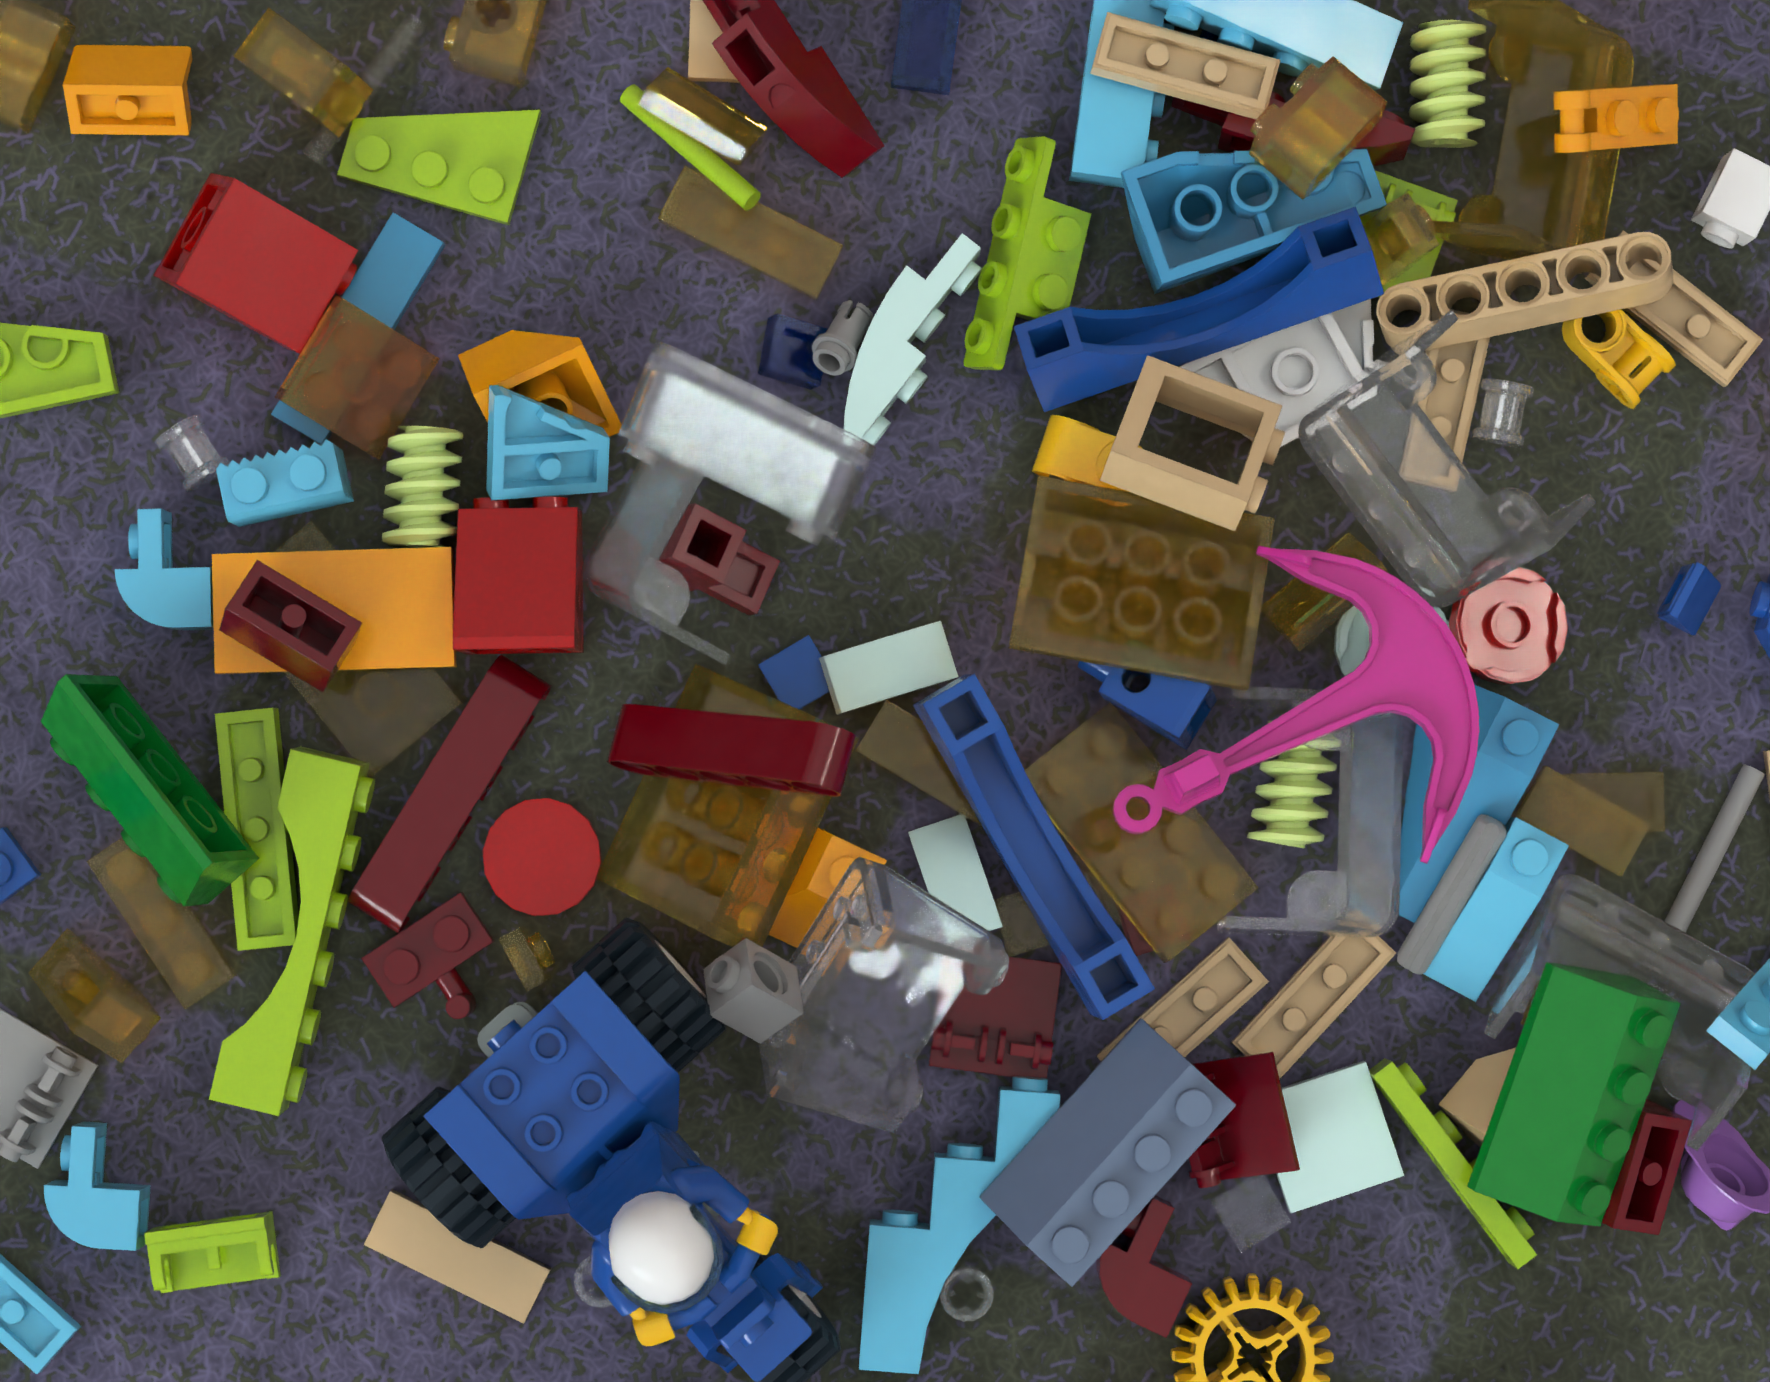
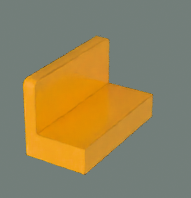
(128, 90)

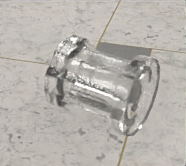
(1502, 412)
(192, 452)

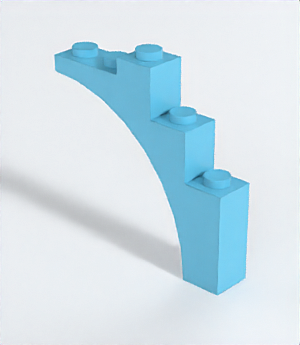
(913, 1258)

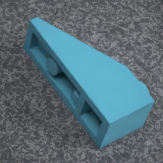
(1497, 909)

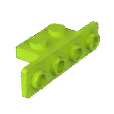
(1030, 255)

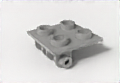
(37, 1089)

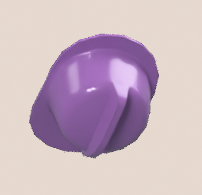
(1724, 1175)

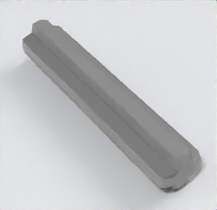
(1451, 894)

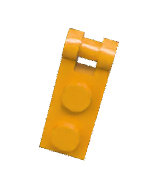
(1616, 117)

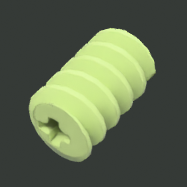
(1445, 83)
(421, 486)
(1292, 797)

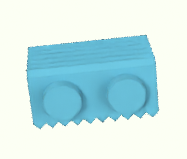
(284, 484)

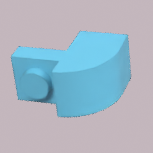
(157, 590)
(88, 1208)

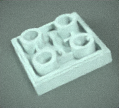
(1337, 1138)

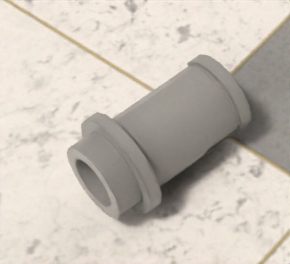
(836, 349)

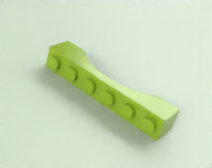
(320, 811)

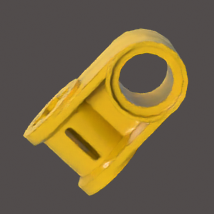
(1619, 354)
(1074, 452)

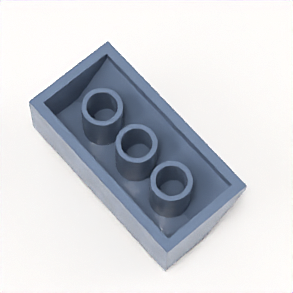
(1106, 1152)

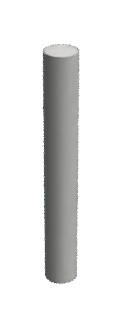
(1714, 847)

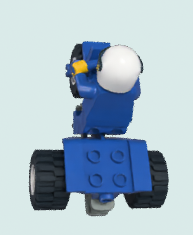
(584, 1123)

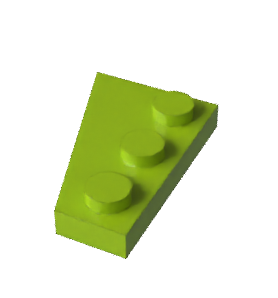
(445, 159)
(52, 367)

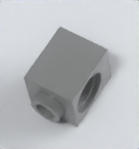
(753, 990)

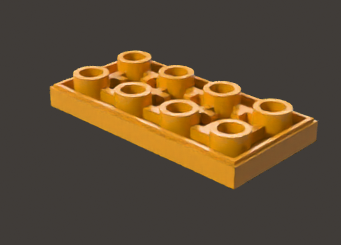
(395, 593)

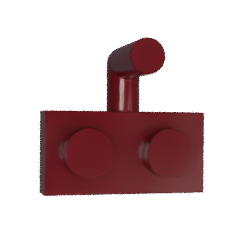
(430, 954)

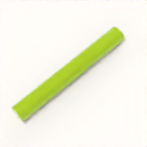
(694, 152)

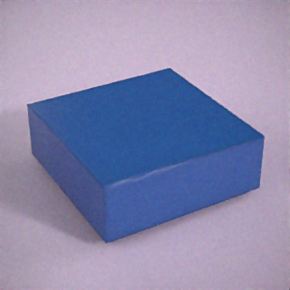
(796, 674)

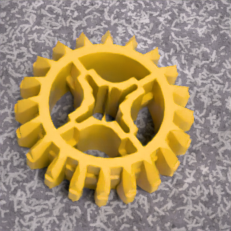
(1273, 1337)

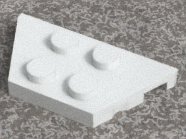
(1297, 363)

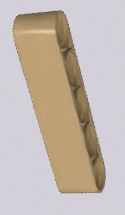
(1549, 273)

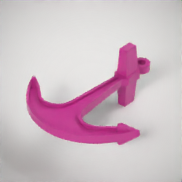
(1408, 671)

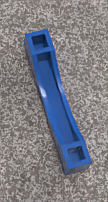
(1306, 277)
(1027, 842)

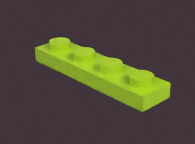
(251, 788)
(1438, 1139)

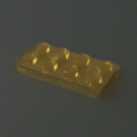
(1164, 880)

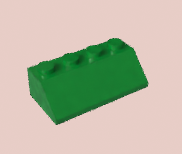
(145, 788)
(1574, 1093)

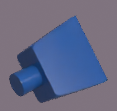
(1167, 705)

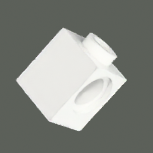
(1735, 200)

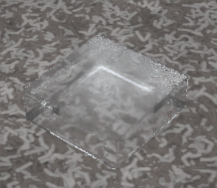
(1250, 1211)

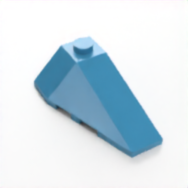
(1221, 209)
(1507, 757)

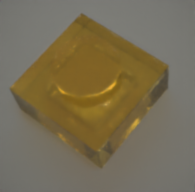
(528, 956)

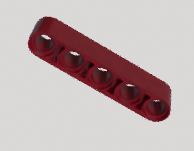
(732, 749)
(448, 792)

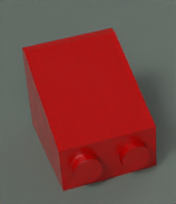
(257, 262)
(519, 578)

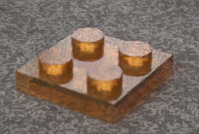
(357, 377)

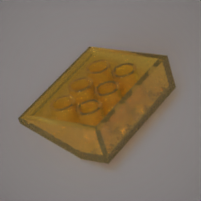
(1139, 585)
(712, 849)

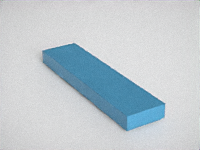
(383, 290)

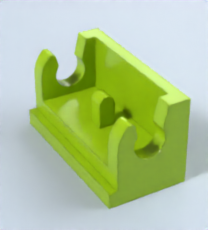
(212, 1252)

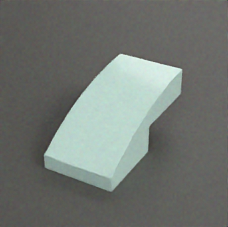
(888, 667)
(955, 870)

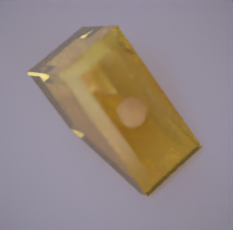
(303, 73)
(94, 997)

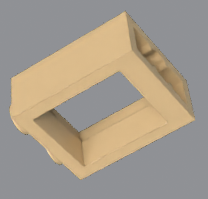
(1180, 484)

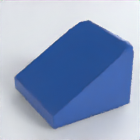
(1689, 598)

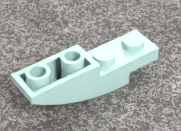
(887, 360)

